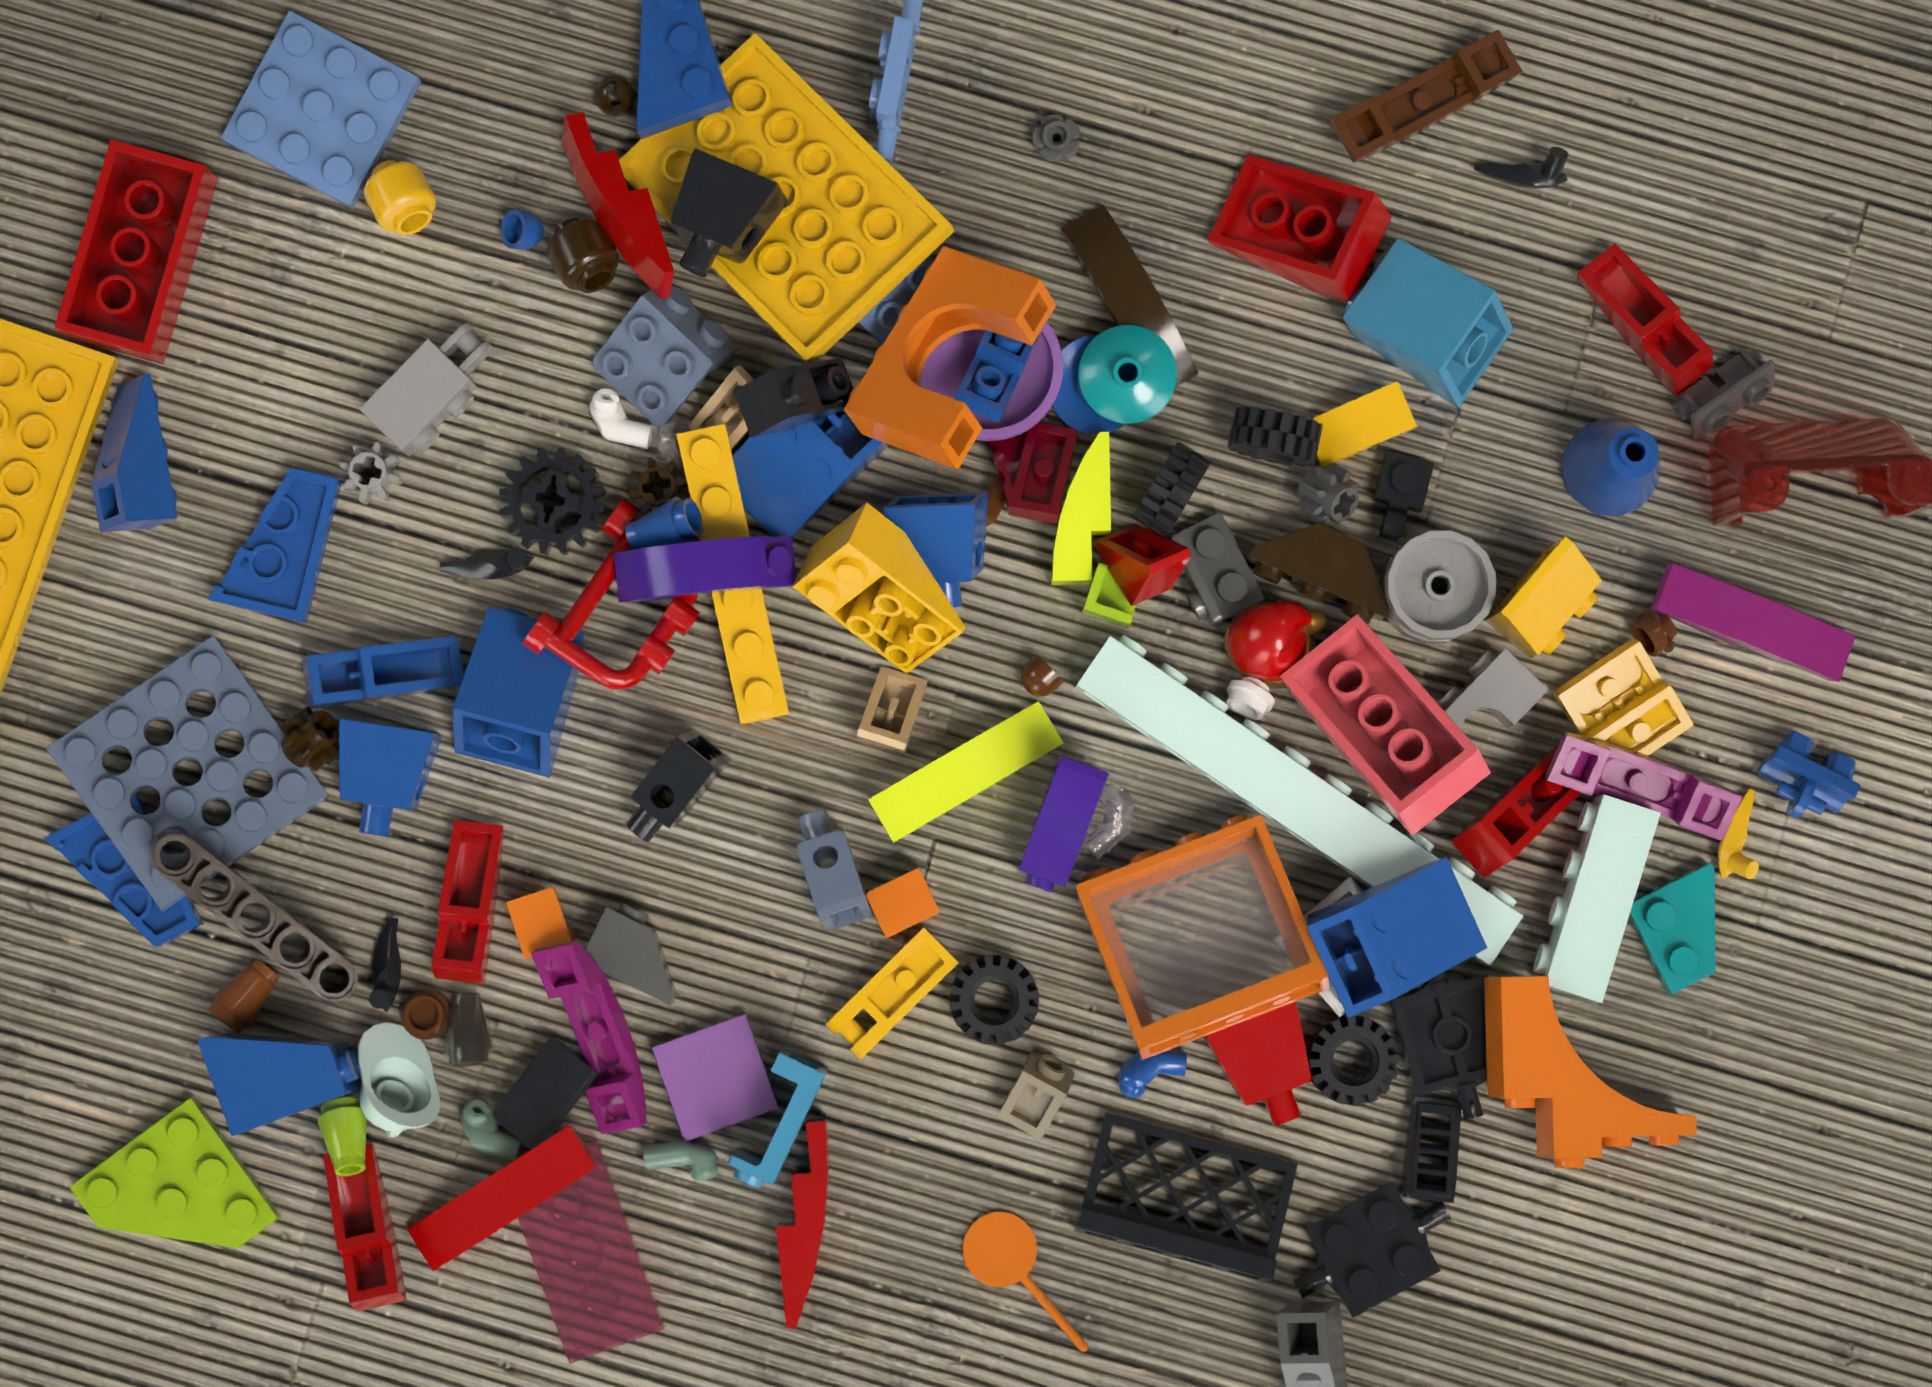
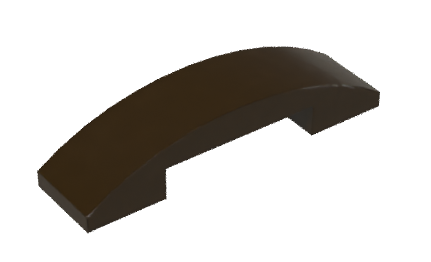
(1124, 282)

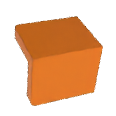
(902, 902)
(539, 921)

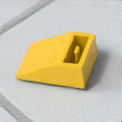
(879, 589)

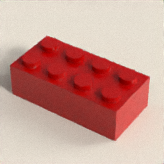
(136, 251)

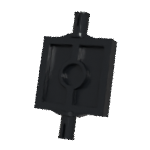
(1445, 1038)
(1372, 1249)

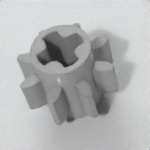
(366, 460)

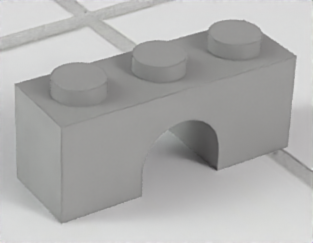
(1497, 687)

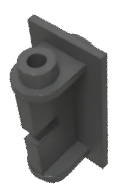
(1744, 381)

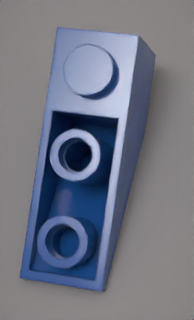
(132, 469)

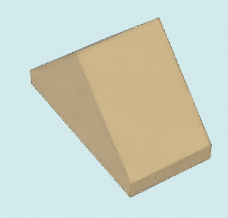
(724, 409)
(892, 709)

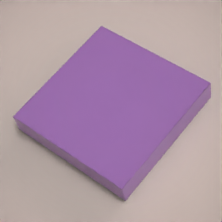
(715, 1077)

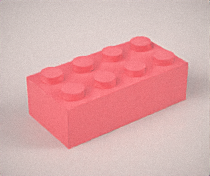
(1385, 724)

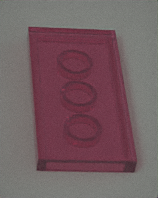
(590, 1265)

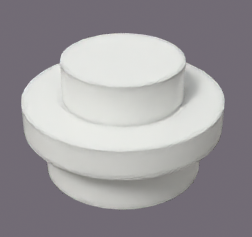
(1249, 698)

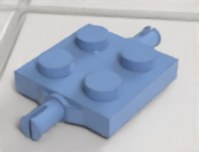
(889, 93)

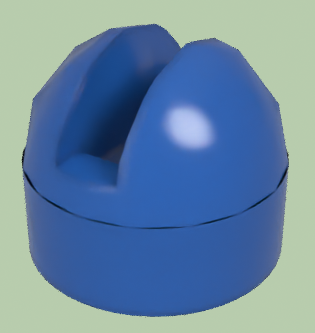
(521, 229)

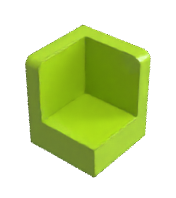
(1106, 600)

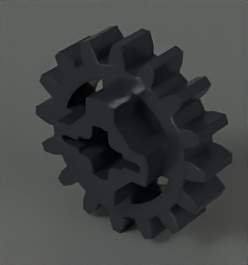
(531, 498)

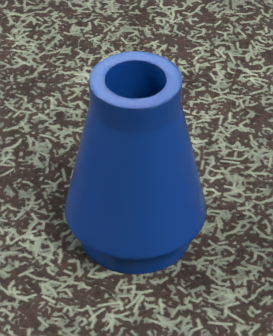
(668, 524)

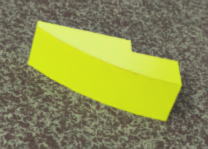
(1083, 515)

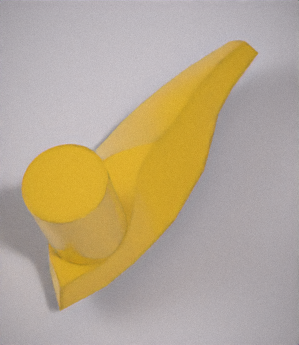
(1730, 849)

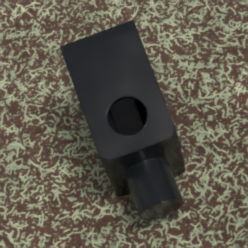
(722, 211)
(689, 770)

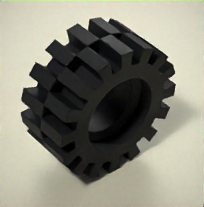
(1275, 436)
(1172, 489)
(994, 1030)
(1382, 1065)

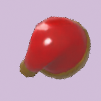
(1271, 639)

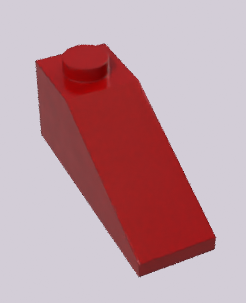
(1513, 819)

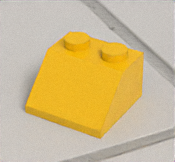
(1545, 599)

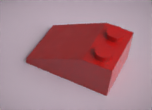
(1301, 226)

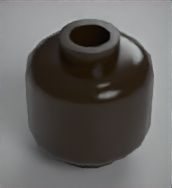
(583, 255)

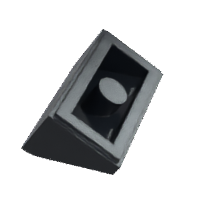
(545, 1093)

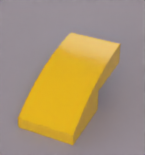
(1363, 424)

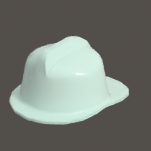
(396, 1080)

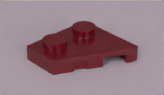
(1035, 470)

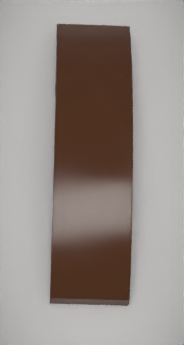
(1426, 98)

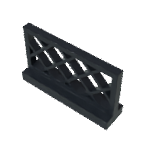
(1172, 1239)

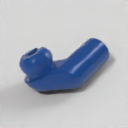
(1138, 1073)

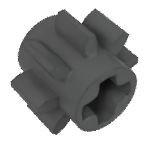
(1328, 494)

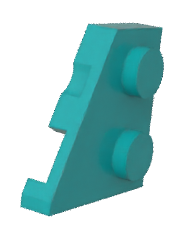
(1679, 928)

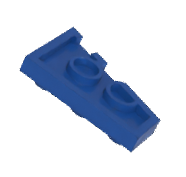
(285, 552)

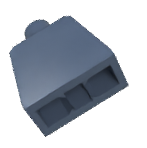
(837, 889)

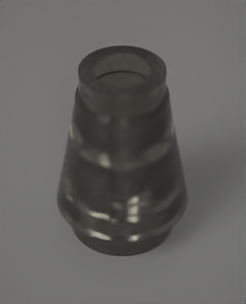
(467, 1032)

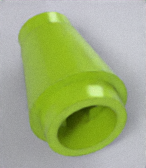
(344, 1134)

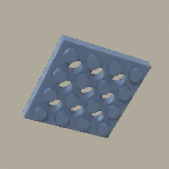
(166, 698)

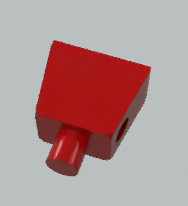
(1265, 1060)

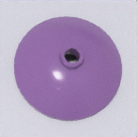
(1034, 392)

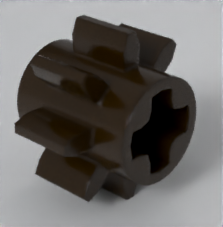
(645, 482)
(311, 738)

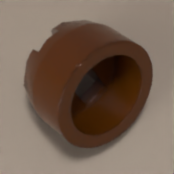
(1040, 678)

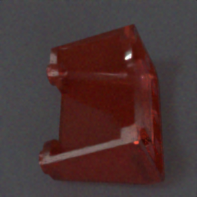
(1755, 460)

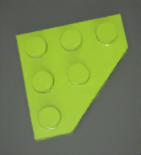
(178, 1185)

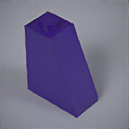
(1062, 823)

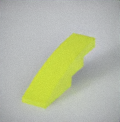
(965, 771)

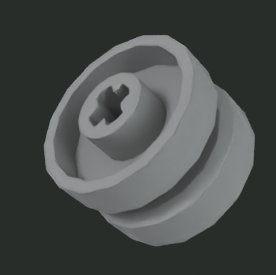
(1461, 570)

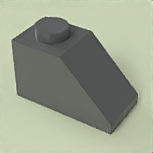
(632, 952)

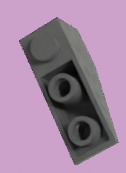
(1312, 1344)

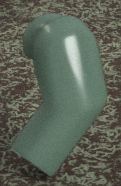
(484, 1134)
(680, 1154)

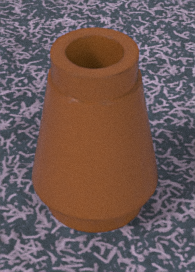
(243, 996)

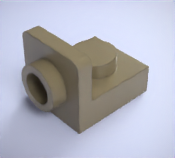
(1037, 1094)

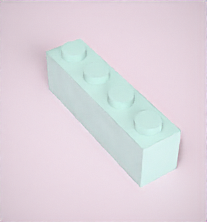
(1597, 897)

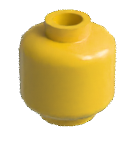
(400, 197)

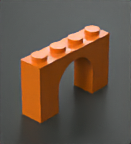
(954, 297)

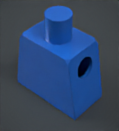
(946, 534)
(383, 770)

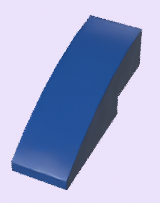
(382, 671)

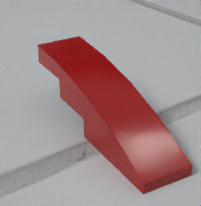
(623, 214)
(502, 1197)
(801, 1239)

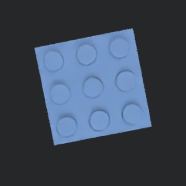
(321, 109)

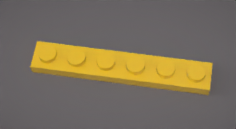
(739, 613)

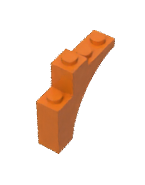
(1539, 1069)

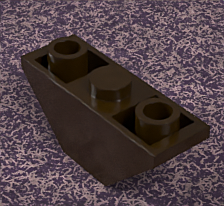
(1324, 567)

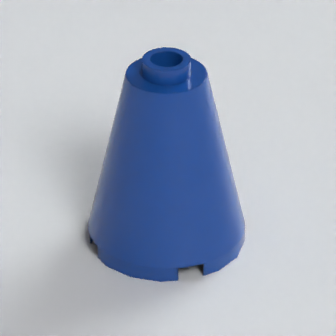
(1611, 467)

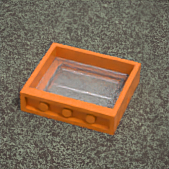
(1201, 935)

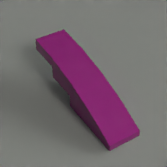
(1753, 622)

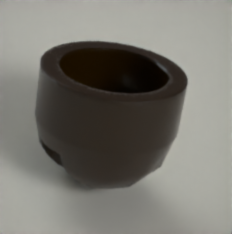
(624, 92)

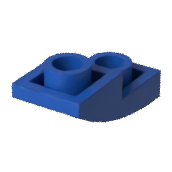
(994, 375)

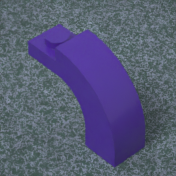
(704, 567)

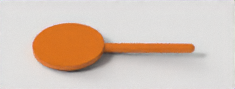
(1001, 1253)

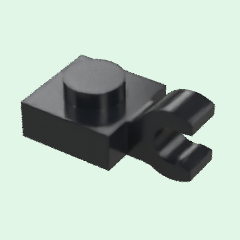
(1401, 487)

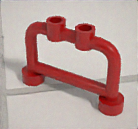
(653, 653)

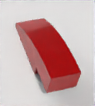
(1646, 319)
(468, 902)
(365, 1235)

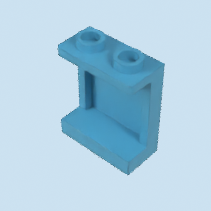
(809, 1079)

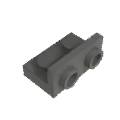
(1216, 571)

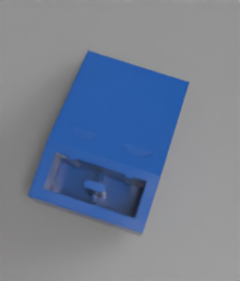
(799, 471)
(1395, 936)

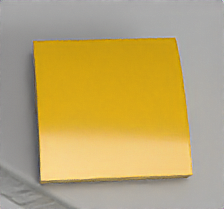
(1624, 702)

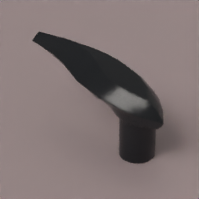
(1529, 175)
(489, 564)
(386, 968)

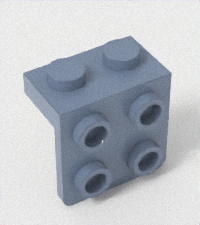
(662, 354)

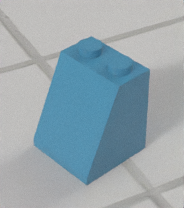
(1429, 320)

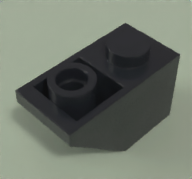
(794, 396)

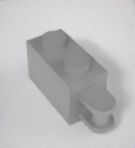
(427, 391)

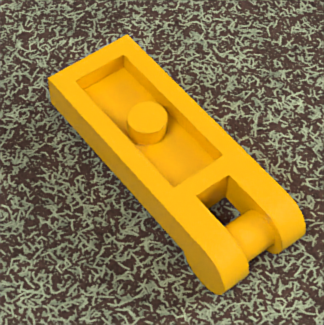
(893, 991)

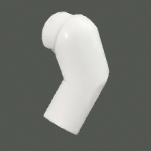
(614, 423)

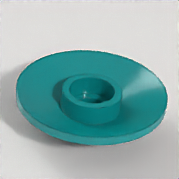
(1131, 400)

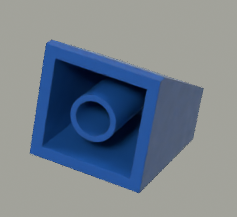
(511, 698)
(276, 1076)

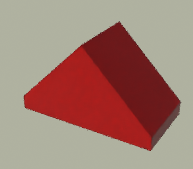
(1142, 561)

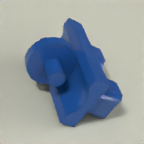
(1807, 782)

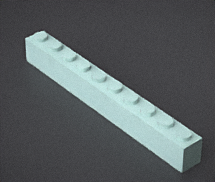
(1276, 781)

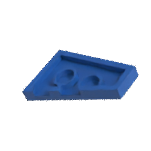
(677, 67)
(103, 865)

